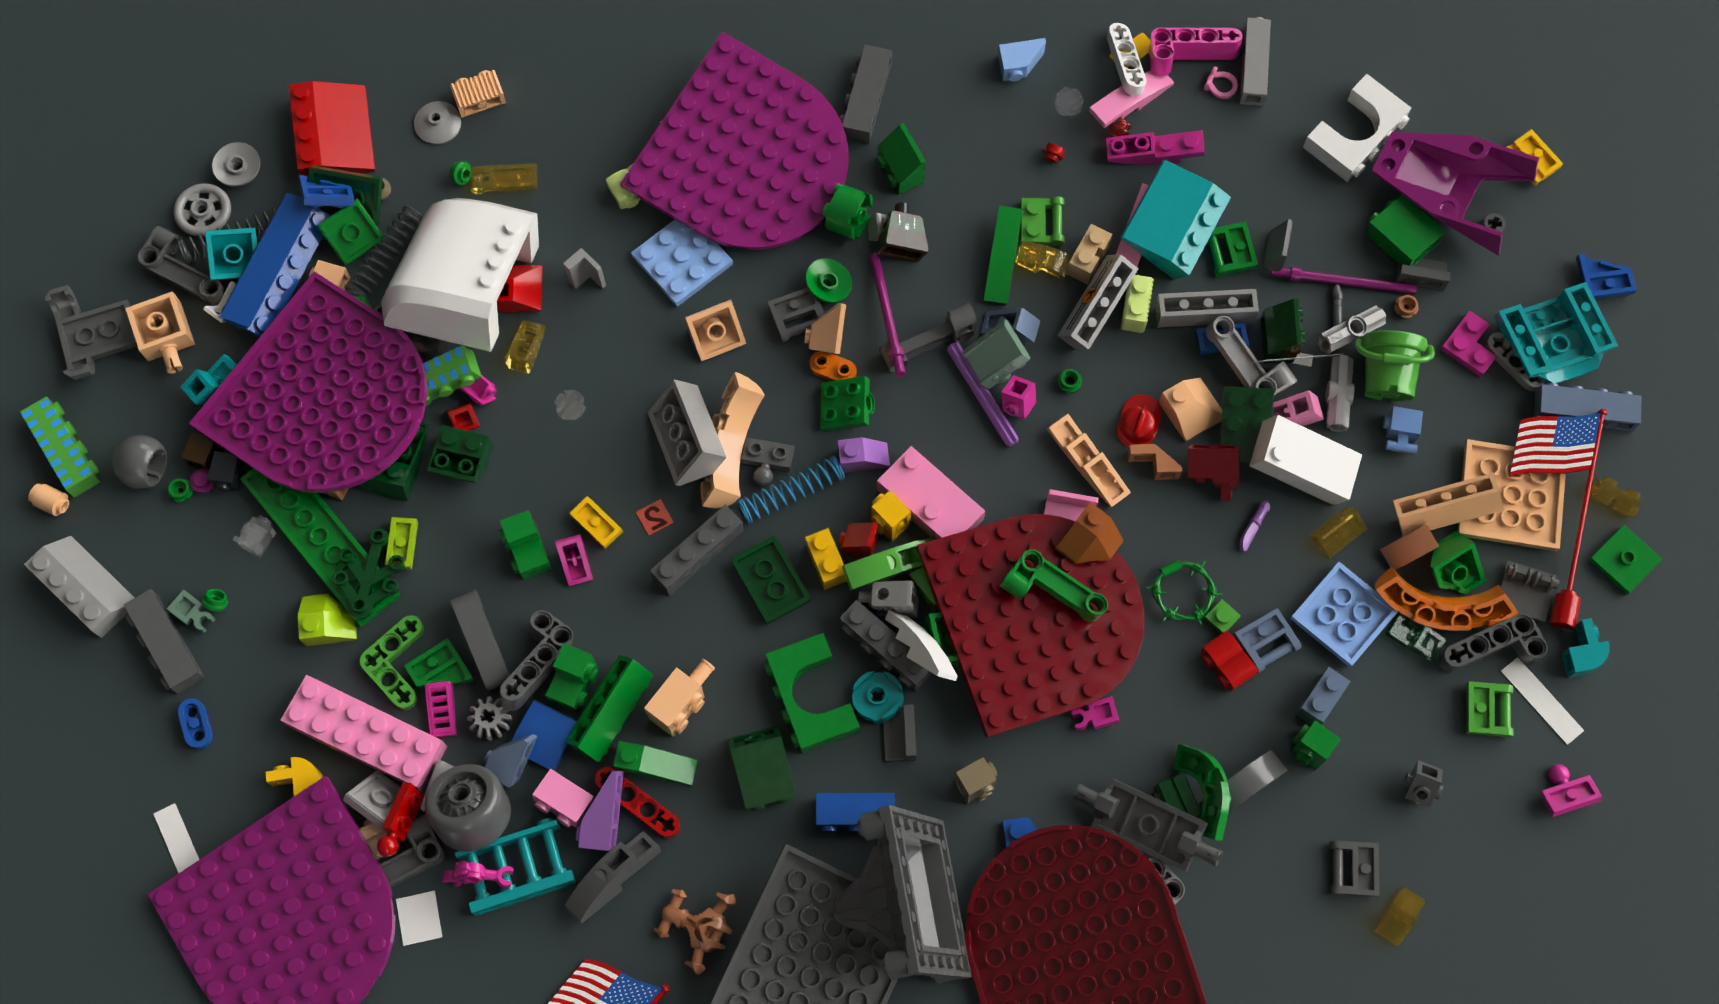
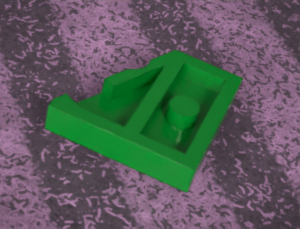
(439, 665)

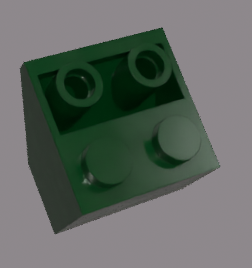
(1282, 331)
(460, 454)

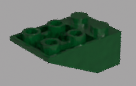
(401, 475)

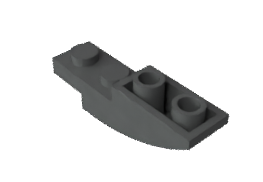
(605, 878)

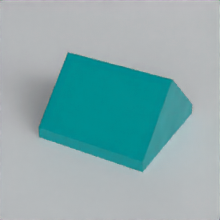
(229, 251)

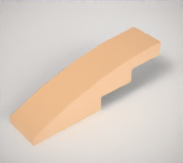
(1088, 460)

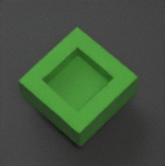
(1222, 617)

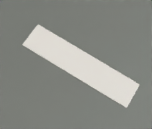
(1542, 700)
(176, 837)

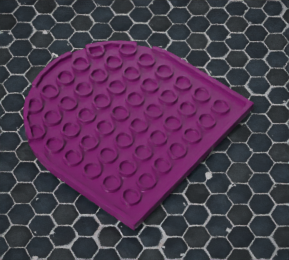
(743, 152)
(320, 394)
(285, 909)

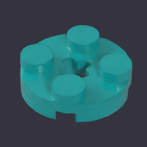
(877, 682)

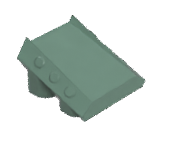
(996, 355)

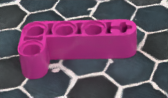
(1191, 44)

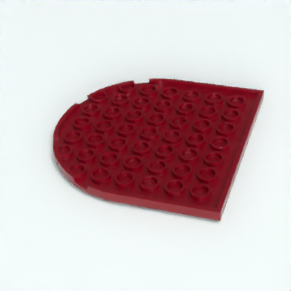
(1036, 652)
(1077, 923)

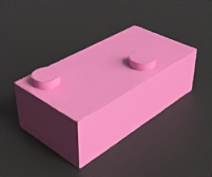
(932, 498)

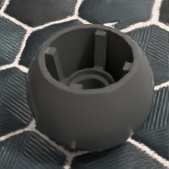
(139, 461)

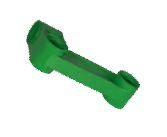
(1055, 582)

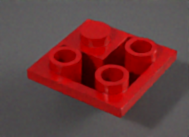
(522, 290)

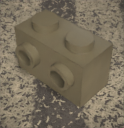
(976, 780)

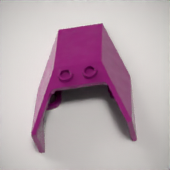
(1445, 172)

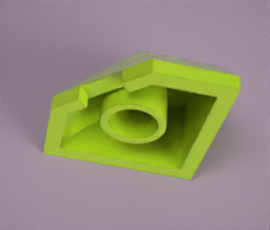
(324, 621)

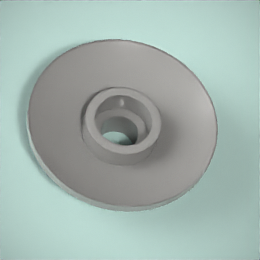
(438, 131)
(232, 156)

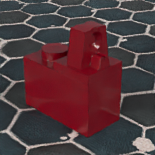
(1215, 462)

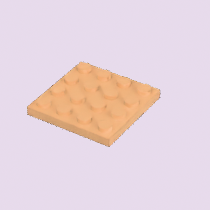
(1529, 500)

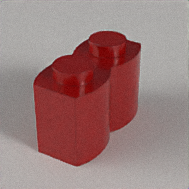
(1228, 661)

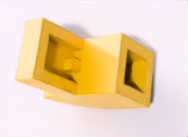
(300, 775)

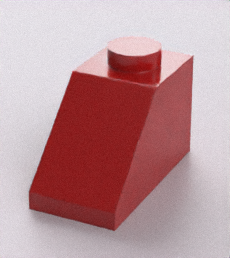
(859, 539)

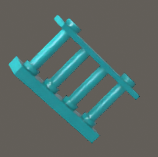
(534, 885)

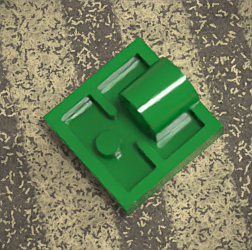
(846, 404)

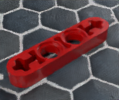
(635, 805)

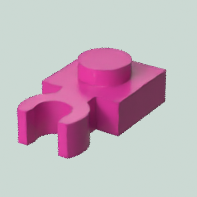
(1100, 713)

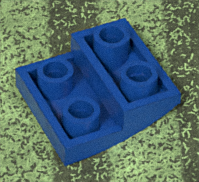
(552, 731)

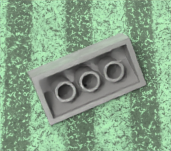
(686, 433)
(81, 584)

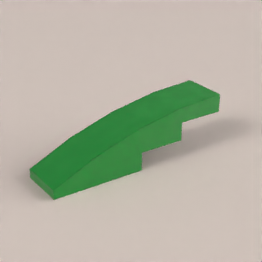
(1003, 254)

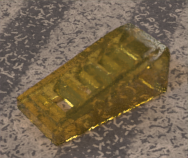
(520, 360)

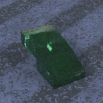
(1415, 637)

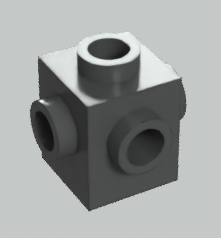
(1423, 784)

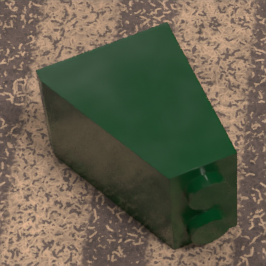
(762, 768)

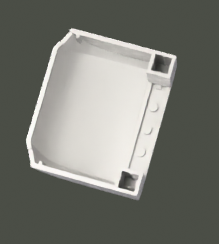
(458, 269)

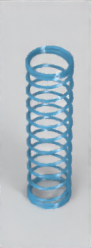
(833, 463)

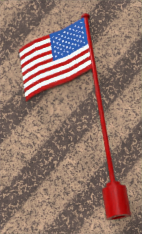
(1561, 447)
(603, 984)

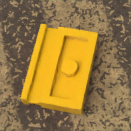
(1534, 146)

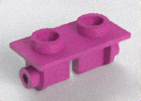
(481, 391)

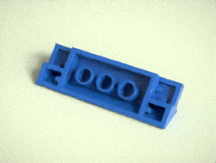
(275, 266)

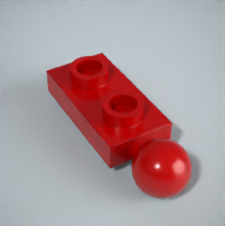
(400, 818)

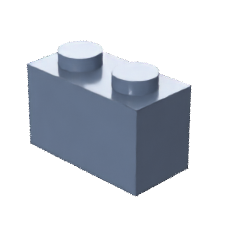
(1323, 697)

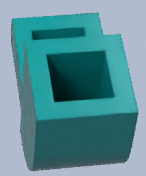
(203, 384)
(1589, 654)

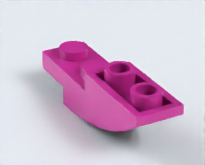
(1151, 149)

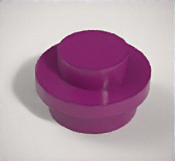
(199, 481)

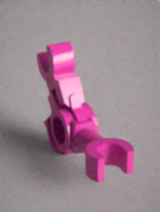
(473, 872)

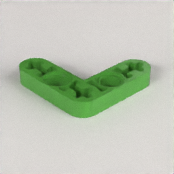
(384, 666)

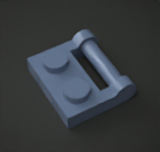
(1263, 632)

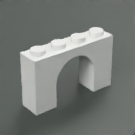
(1349, 156)

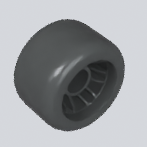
(467, 807)

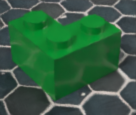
(523, 539)
(573, 675)

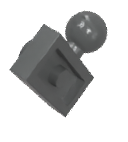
(767, 456)

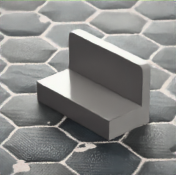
(581, 267)

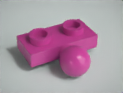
(1568, 795)

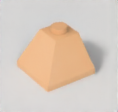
(827, 330)
(1191, 408)

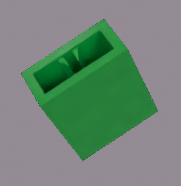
(1404, 231)

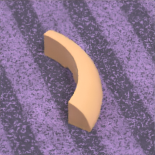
(731, 424)

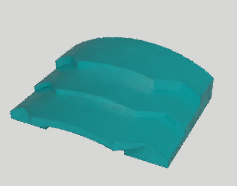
(1559, 335)

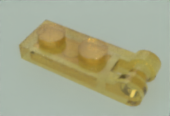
(504, 178)

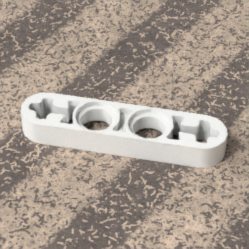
(1132, 59)

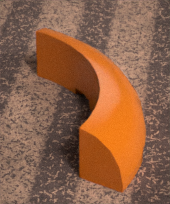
(1445, 612)

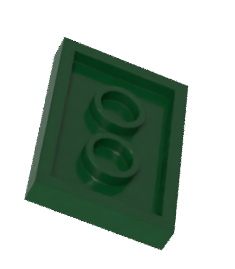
(364, 188)
(1243, 415)
(771, 580)

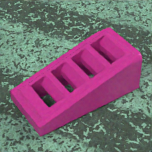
(430, 689)

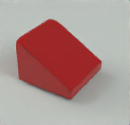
(463, 417)

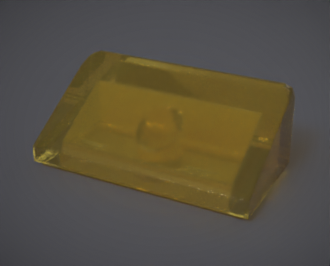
(1339, 531)

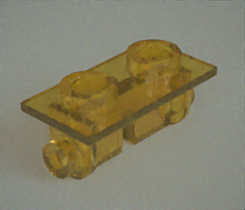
(1626, 500)

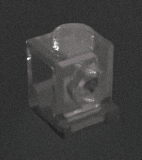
(255, 536)

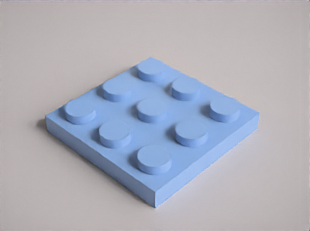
(681, 261)
(1344, 614)

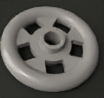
(192, 194)

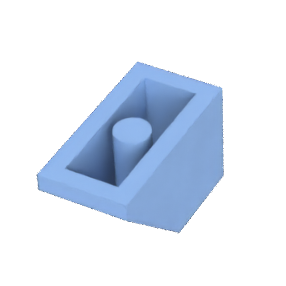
(1019, 58)

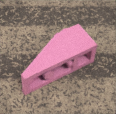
(1299, 408)

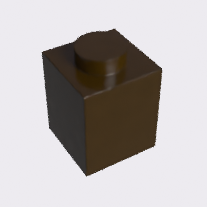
(199, 451)

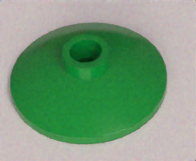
(834, 275)

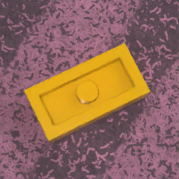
(596, 522)

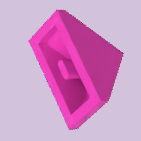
(574, 560)

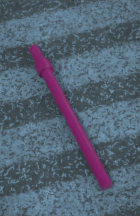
(1296, 274)
(895, 352)

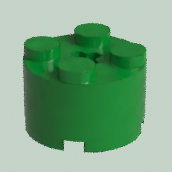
(847, 211)

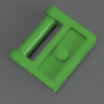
(1034, 221)
(1481, 709)

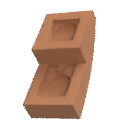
(1409, 547)

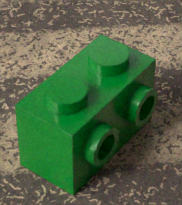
(1314, 744)

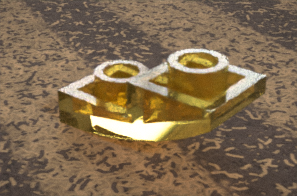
(1038, 256)

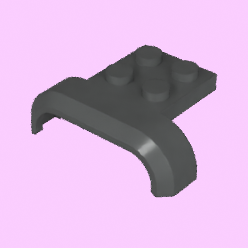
(89, 333)

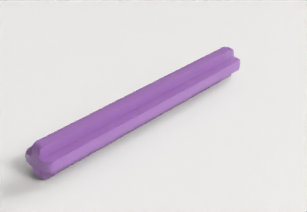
(983, 396)

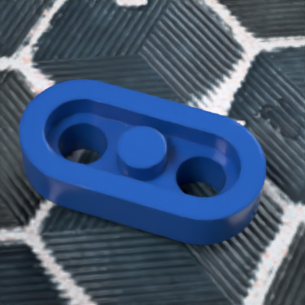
(195, 725)

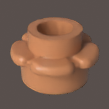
(1412, 305)

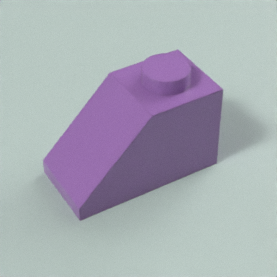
(862, 454)

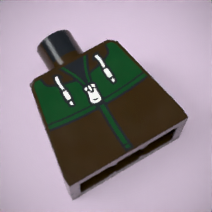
(902, 235)

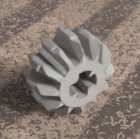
(480, 722)

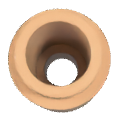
(48, 499)

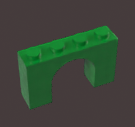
(809, 729)

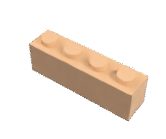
(1449, 504)

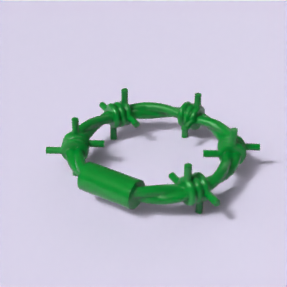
(1171, 568)

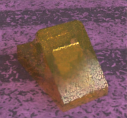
(1400, 916)

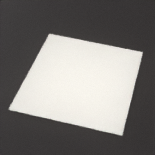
(419, 918)

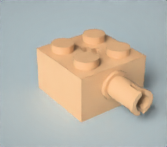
(161, 329)
(678, 698)

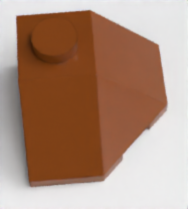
(1091, 537)

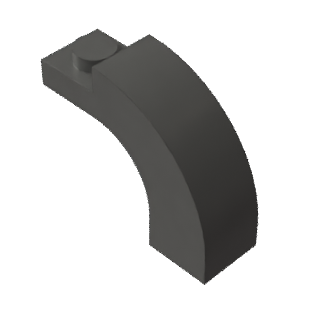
(1253, 779)

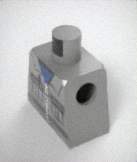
(892, 596)

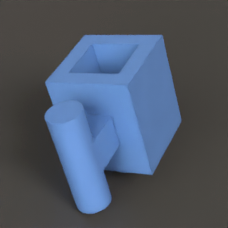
(1403, 426)

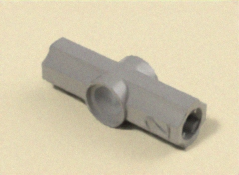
(1342, 333)
(1339, 393)

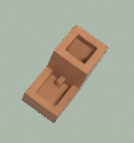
(1163, 465)

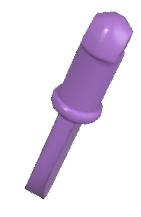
(1253, 526)

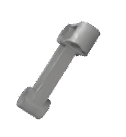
(1241, 359)

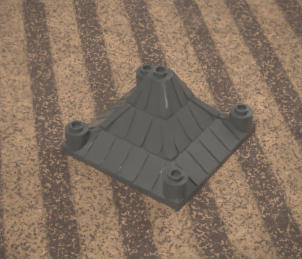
(908, 896)

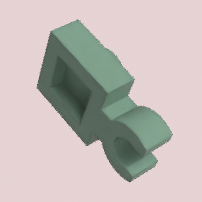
(189, 609)

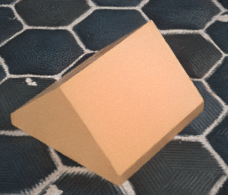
(715, 330)

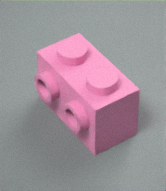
(562, 799)

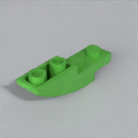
(883, 565)

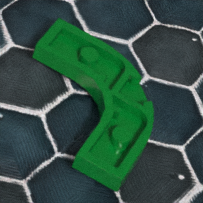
(1213, 784)

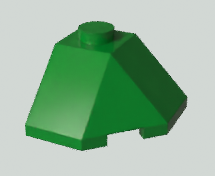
(1457, 564)

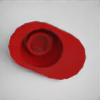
(1139, 420)

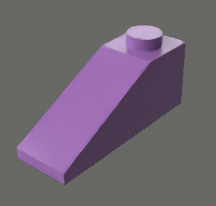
(601, 820)

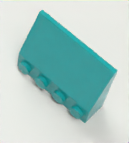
(1175, 219)

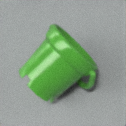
(1392, 363)

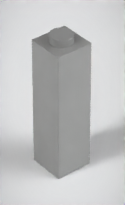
(1255, 61)

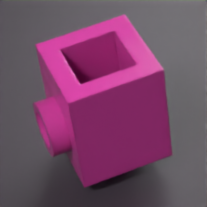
(1018, 397)

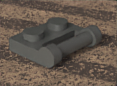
(791, 308)
(1364, 868)

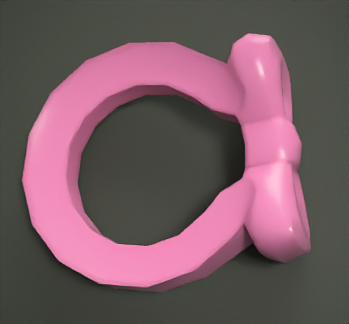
(1210, 86)

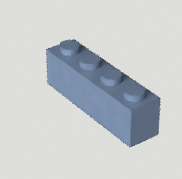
(1574, 401)

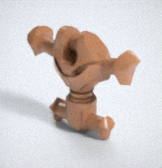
(703, 928)

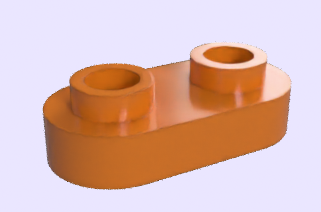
(832, 367)

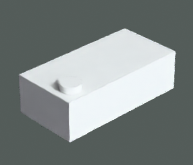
(1305, 460)

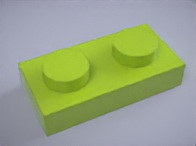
(402, 540)

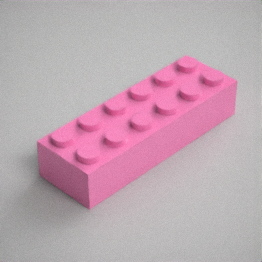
(364, 733)

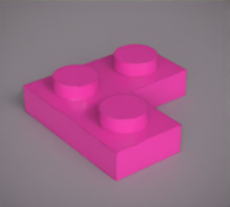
(1464, 348)

